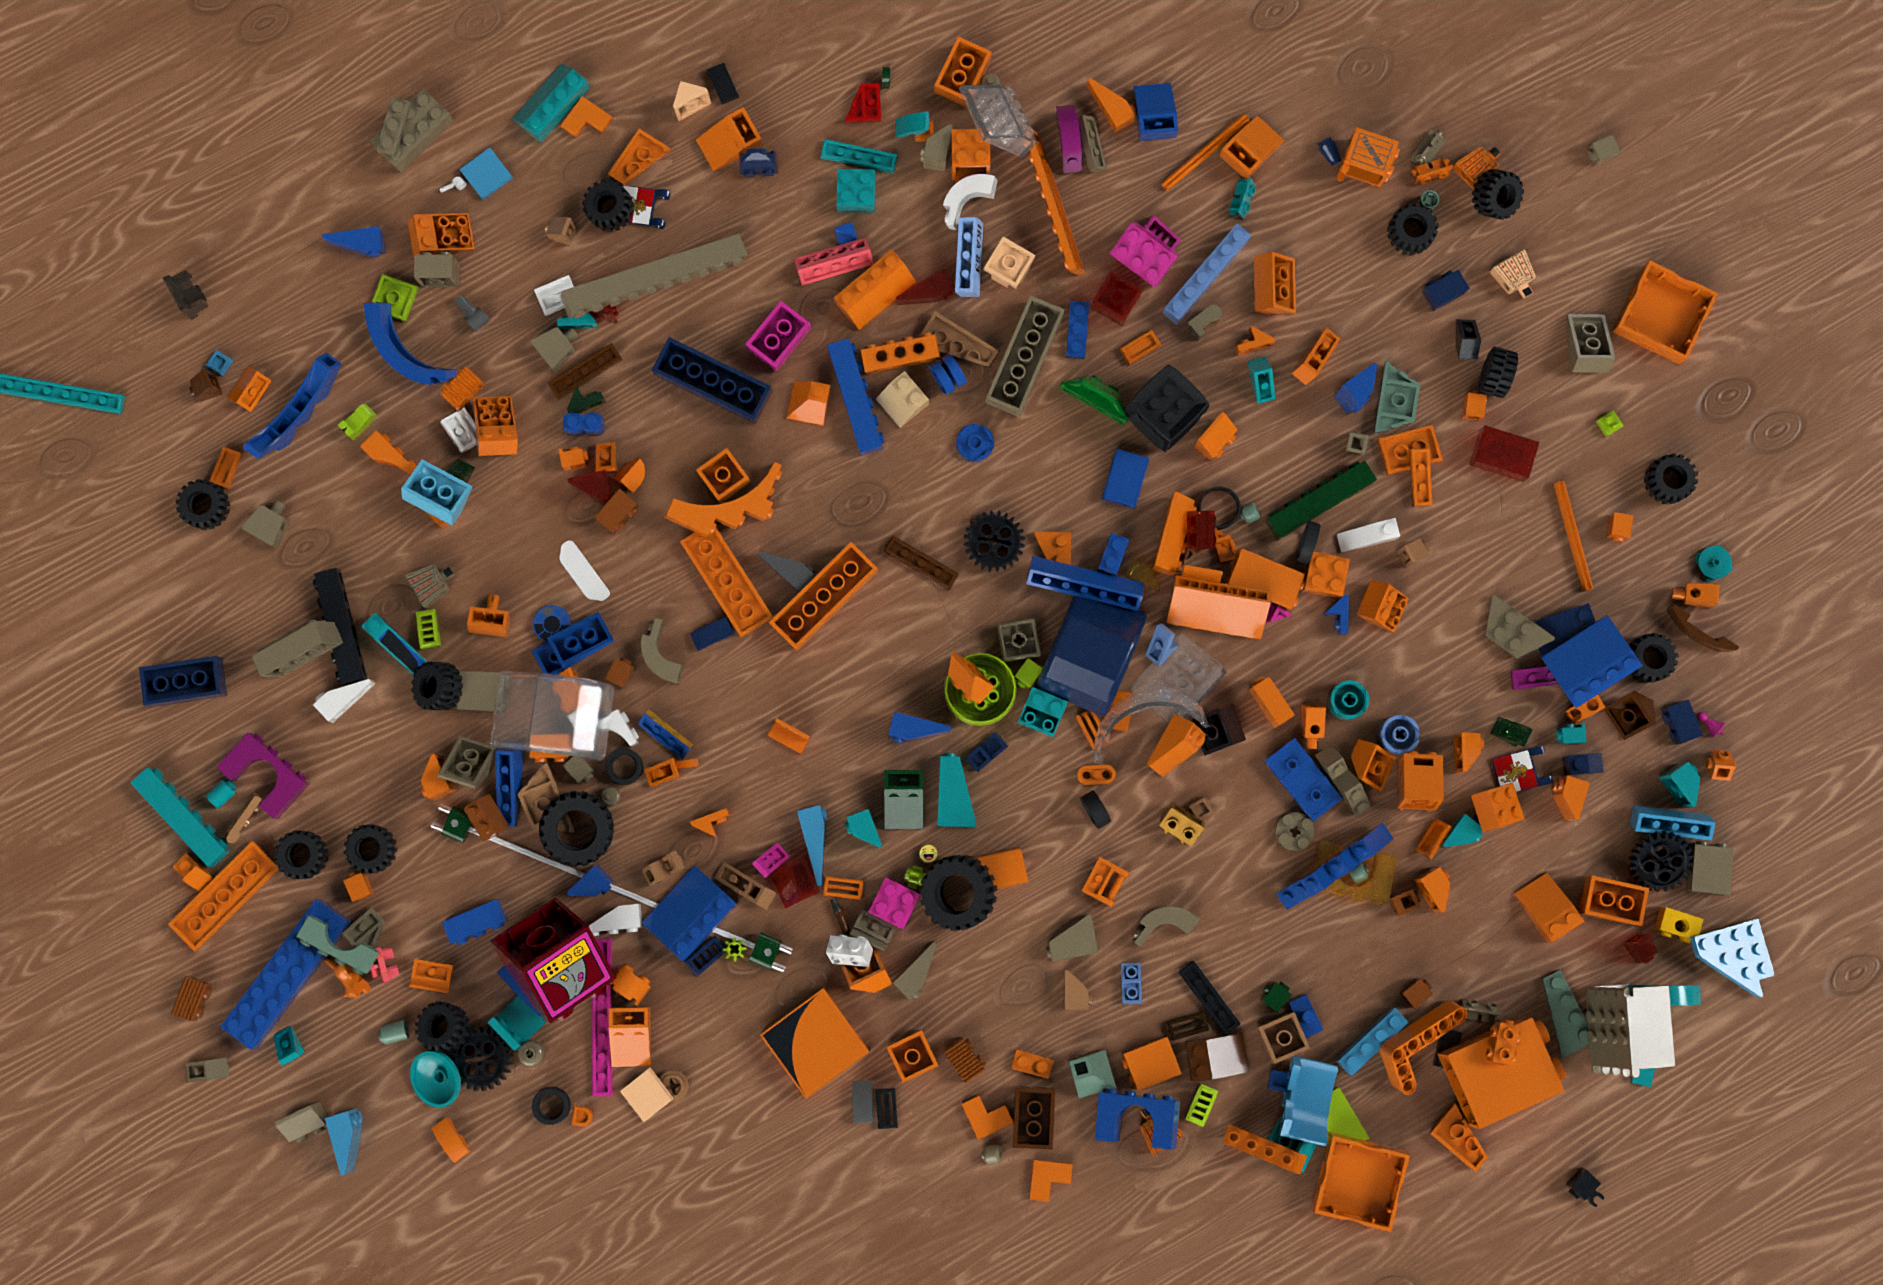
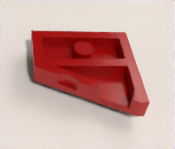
(866, 104)

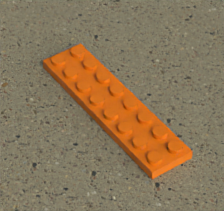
(1055, 207)

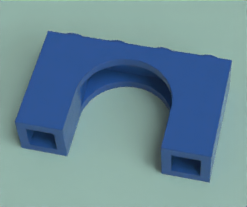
(1163, 1112)

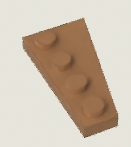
(959, 342)

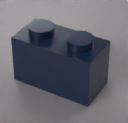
(1445, 290)
(1681, 722)

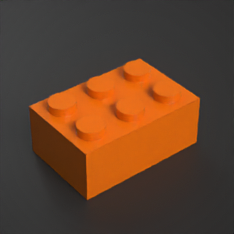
(963, 67)
(1613, 900)

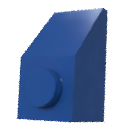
(592, 883)

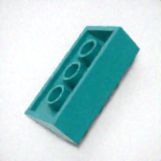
(551, 102)

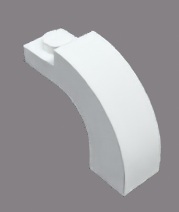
(969, 187)

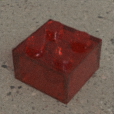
(1116, 298)

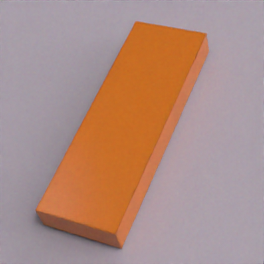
(1420, 477)

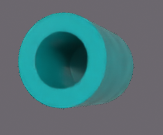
(221, 793)

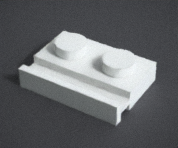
(550, 294)
(461, 430)

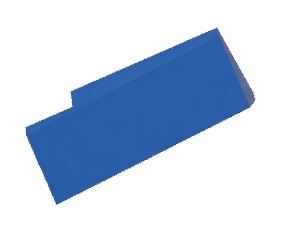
(573, 644)

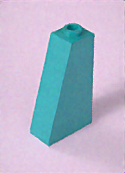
(954, 799)

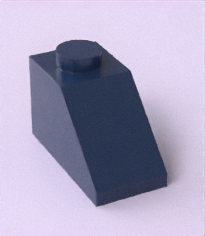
(1583, 764)

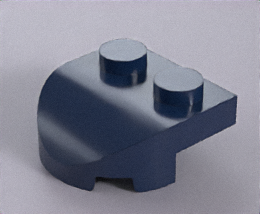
(757, 162)

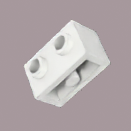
(849, 950)

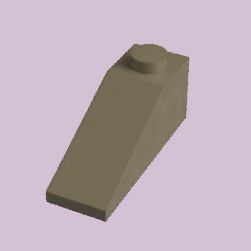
(914, 976)

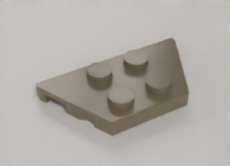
(1513, 630)

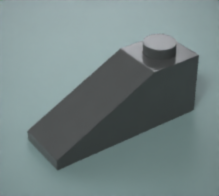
(791, 571)

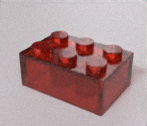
(1504, 453)

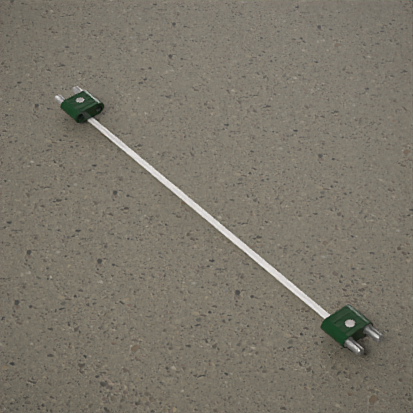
(459, 825)

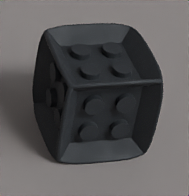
(1166, 408)

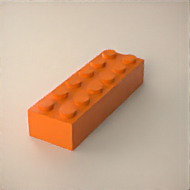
(824, 596)

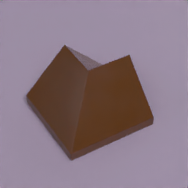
(1631, 714)

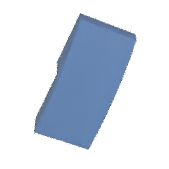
(1131, 983)

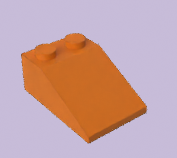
(1177, 744)
(1548, 908)

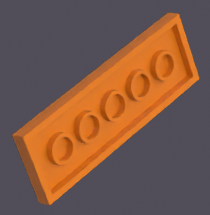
(727, 581)
(224, 896)

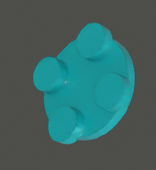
(1714, 563)

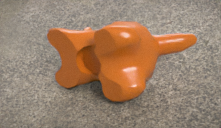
(351, 980)

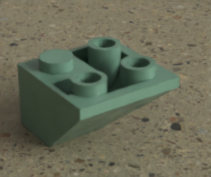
(1091, 1073)

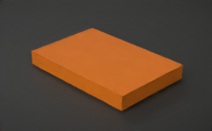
(1396, 448)

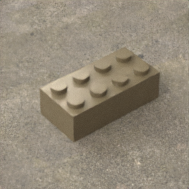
(423, 126)
(297, 648)

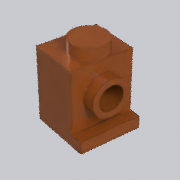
(1413, 902)

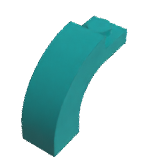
(1680, 994)

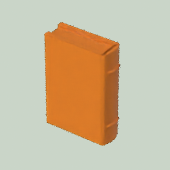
(1006, 867)

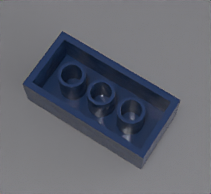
(183, 681)

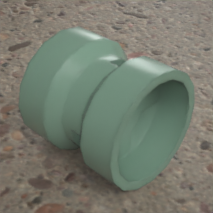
(1430, 198)

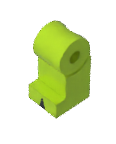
(358, 421)

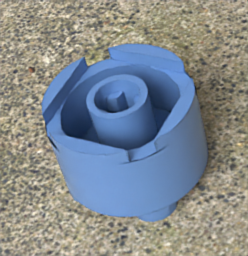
(1387, 734)

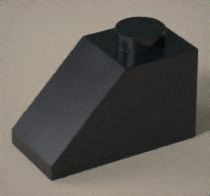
(1467, 339)

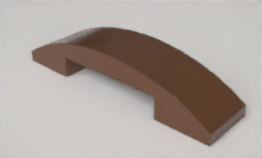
(1680, 618)

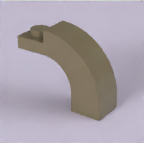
(661, 667)
(1165, 915)

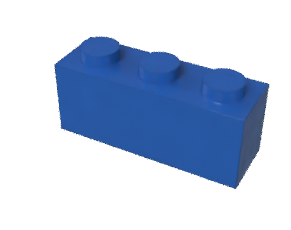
(475, 922)

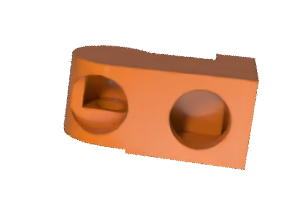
(1585, 710)

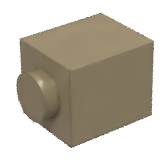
(1603, 150)
(579, 769)

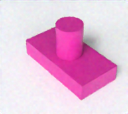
(771, 860)

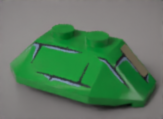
(1097, 395)

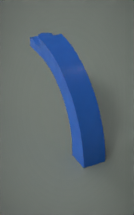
(388, 344)

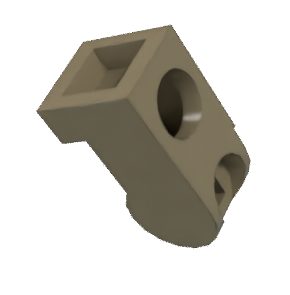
(1207, 317)

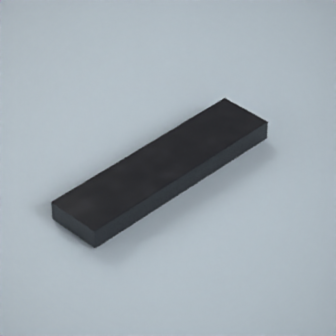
(1209, 998)

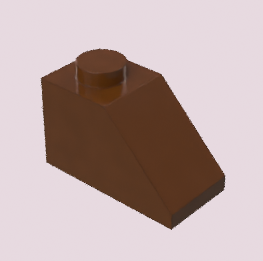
(205, 386)

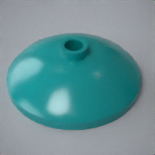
(435, 1078)

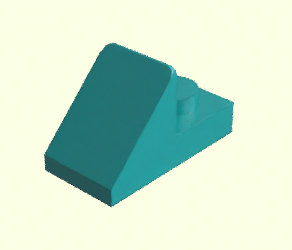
(583, 322)
(287, 1046)

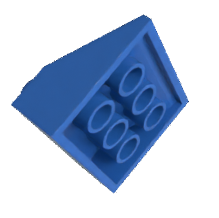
(1591, 661)
(689, 914)

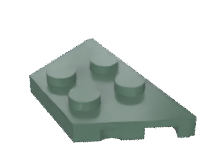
(1396, 400)

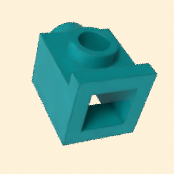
(1570, 734)

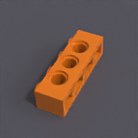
(930, 353)
(1264, 1149)

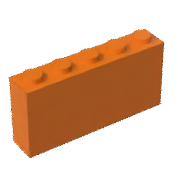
(1218, 607)

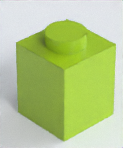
(1028, 674)

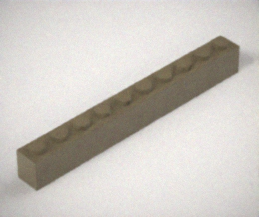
(653, 276)

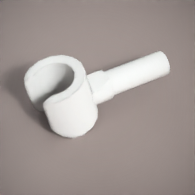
(457, 181)

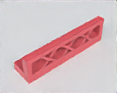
(834, 263)

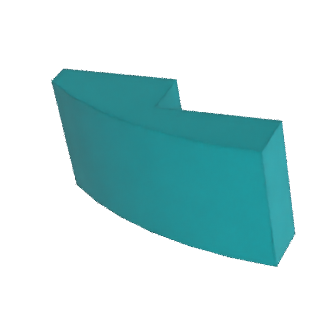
(912, 124)

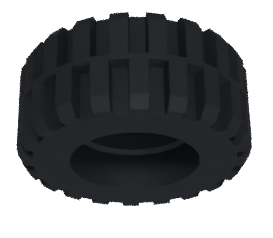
(576, 802)
(933, 892)

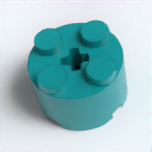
(1355, 692)

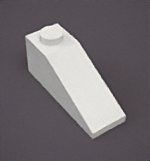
(1368, 535)
(338, 701)

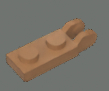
(242, 818)

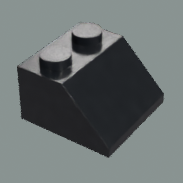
(1223, 729)

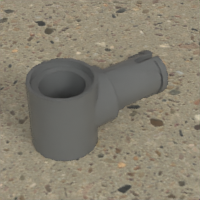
(474, 316)

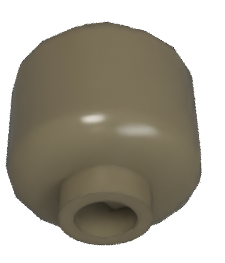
(537, 1056)

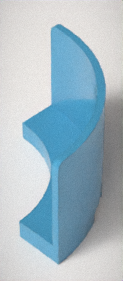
(1307, 1100)

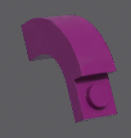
(1070, 138)

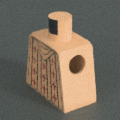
(1515, 274)

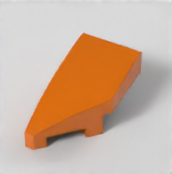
(1225, 547)

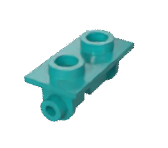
(1244, 189)

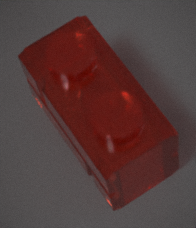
(1201, 530)

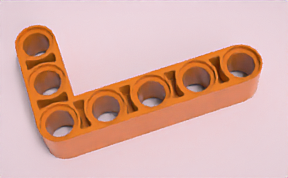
(1414, 1038)

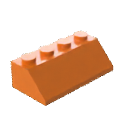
(875, 290)
(1173, 535)

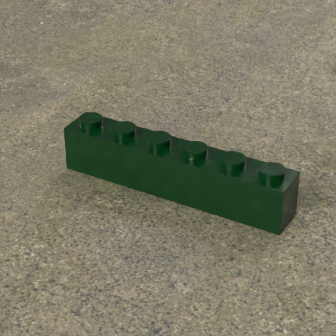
(1321, 500)

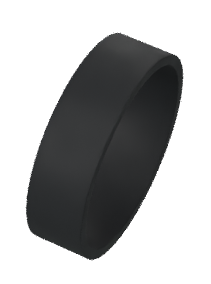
(1232, 494)
(1308, 542)

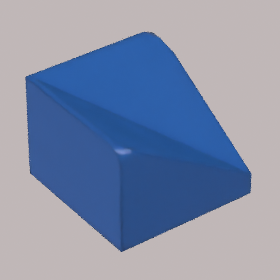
(845, 233)

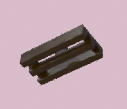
(1185, 1018)

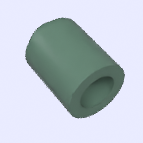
(394, 1032)

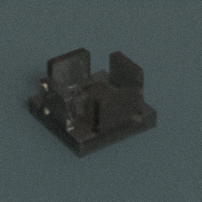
(186, 295)

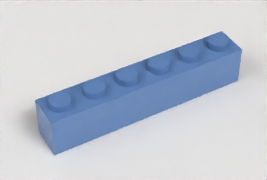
(1206, 274)

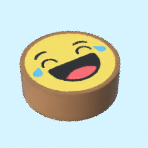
(928, 853)

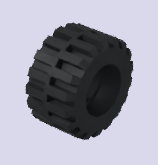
(1486, 192)
(601, 193)
(1420, 216)
(1498, 372)
(1684, 471)
(190, 496)
(1666, 654)
(437, 686)
(354, 844)
(285, 850)
(429, 1023)

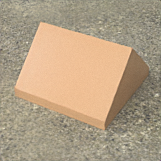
(690, 99)

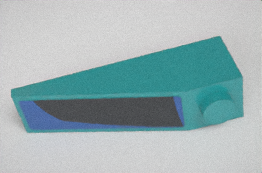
(393, 643)

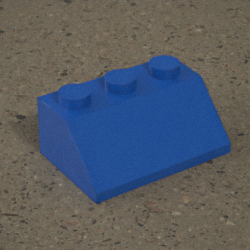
(1356, 391)

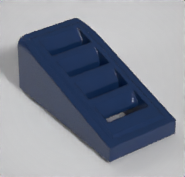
(693, 968)

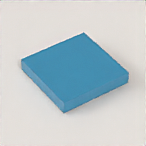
(486, 173)

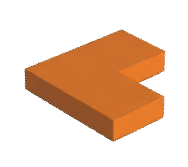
(585, 113)
(983, 1122)
(1046, 1172)

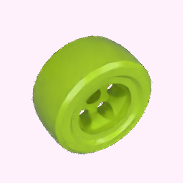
(993, 709)

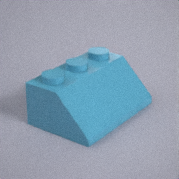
(436, 492)

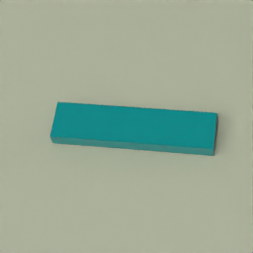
(858, 156)

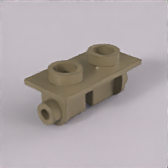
(1428, 148)
(1489, 1012)

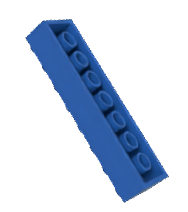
(281, 980)

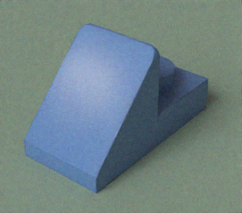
(1161, 645)

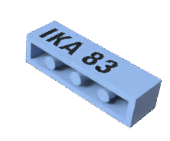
(969, 257)

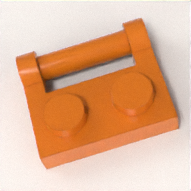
(1099, 878)

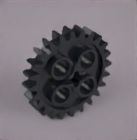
(991, 558)
(1672, 847)
(482, 1077)

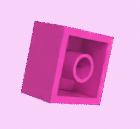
(894, 903)

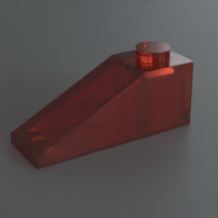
(933, 289)

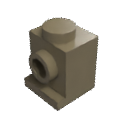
(1358, 442)

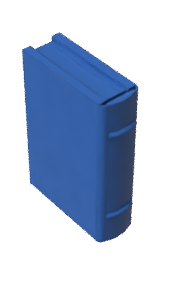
(1125, 478)

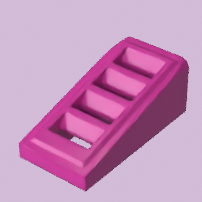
(1164, 230)

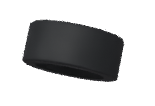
(613, 756)
(1095, 809)
(551, 1120)

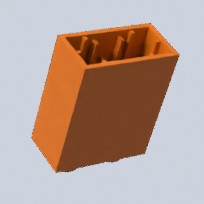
(1496, 1090)

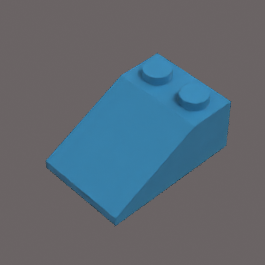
(345, 1138)

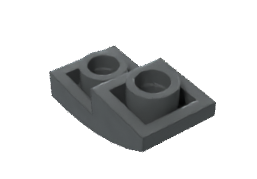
(862, 1101)

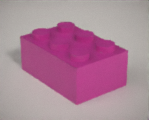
(1144, 254)
(778, 336)

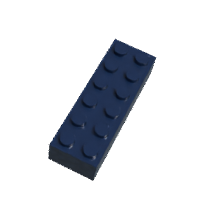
(712, 380)

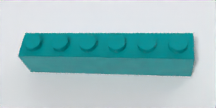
(181, 817)

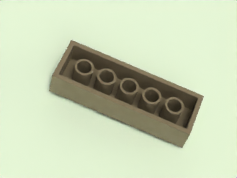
(1025, 356)

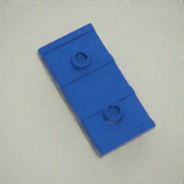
(1303, 779)

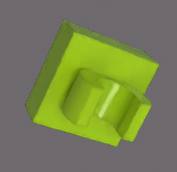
(1609, 423)

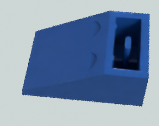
(1155, 112)

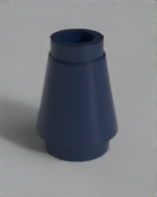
(1329, 151)

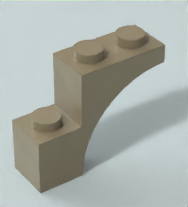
(1347, 784)

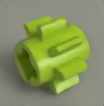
(914, 877)
(728, 949)

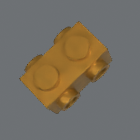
(1181, 824)

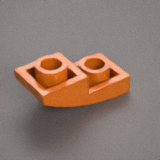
(450, 1140)

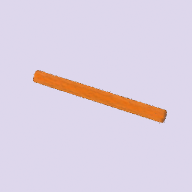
(1205, 152)
(1573, 536)

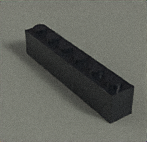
(336, 609)

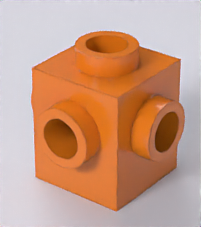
(1720, 765)

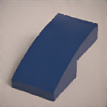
(712, 633)
(987, 751)

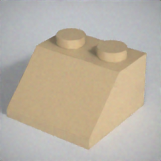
(902, 399)

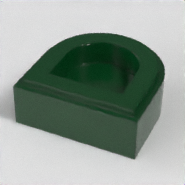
(885, 77)

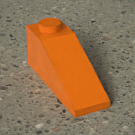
(1113, 106)
(1316, 356)

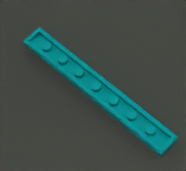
(61, 394)

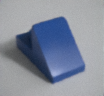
(1340, 609)

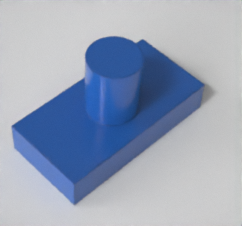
(1306, 1015)

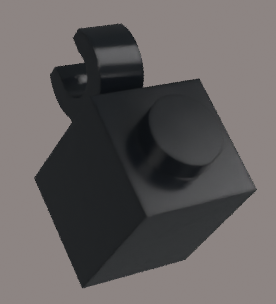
(1584, 1186)

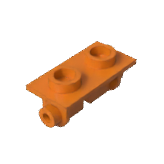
(1440, 169)

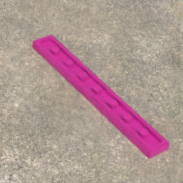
(601, 1055)

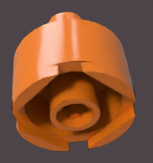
(630, 985)

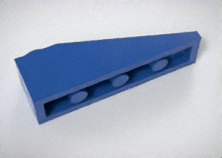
(508, 782)

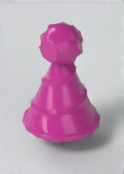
(1713, 726)

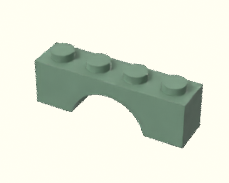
(315, 933)

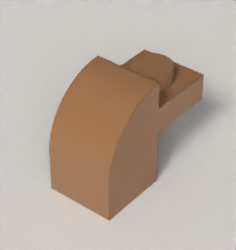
(663, 868)

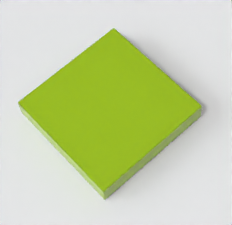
(398, 293)

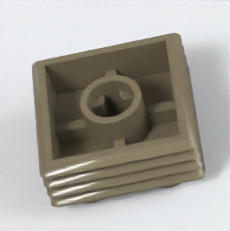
(1026, 630)

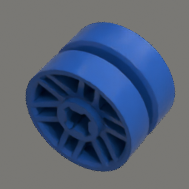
(947, 374)

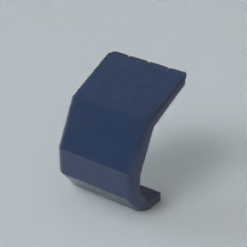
(1091, 654)

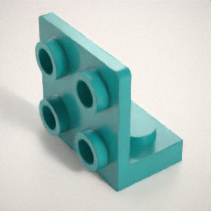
(516, 1023)

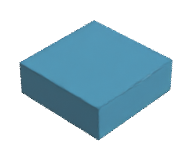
(219, 362)

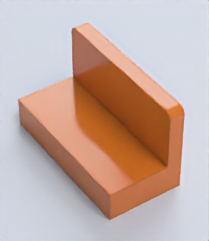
(249, 389)
(789, 736)

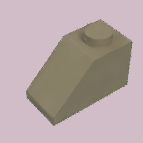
(207, 1069)

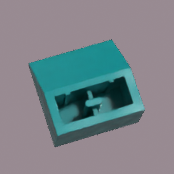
(1042, 712)

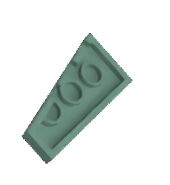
(1565, 1014)

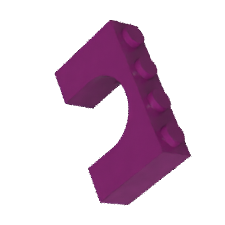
(289, 782)

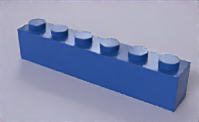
(855, 397)
(1085, 583)

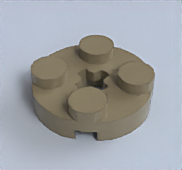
(1304, 825)

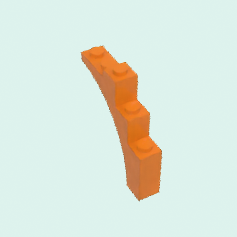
(702, 517)

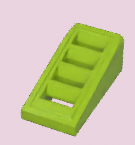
(437, 641)
(1197, 1095)

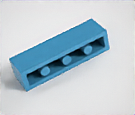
(1679, 822)
(1371, 1040)

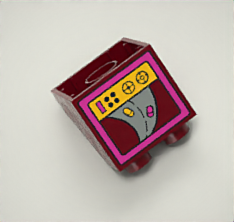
(554, 960)

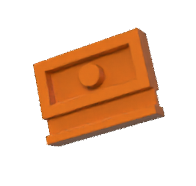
(431, 976)

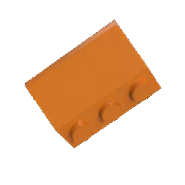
(1274, 284)

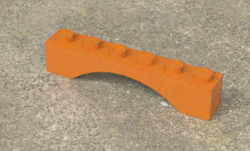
(381, 451)

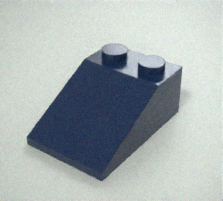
(1565, 625)

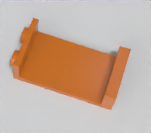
(1264, 574)

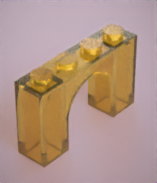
(1376, 888)

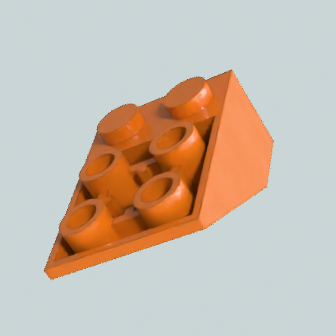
(728, 138)
(1251, 147)
(440, 233)
(495, 426)
(630, 1036)

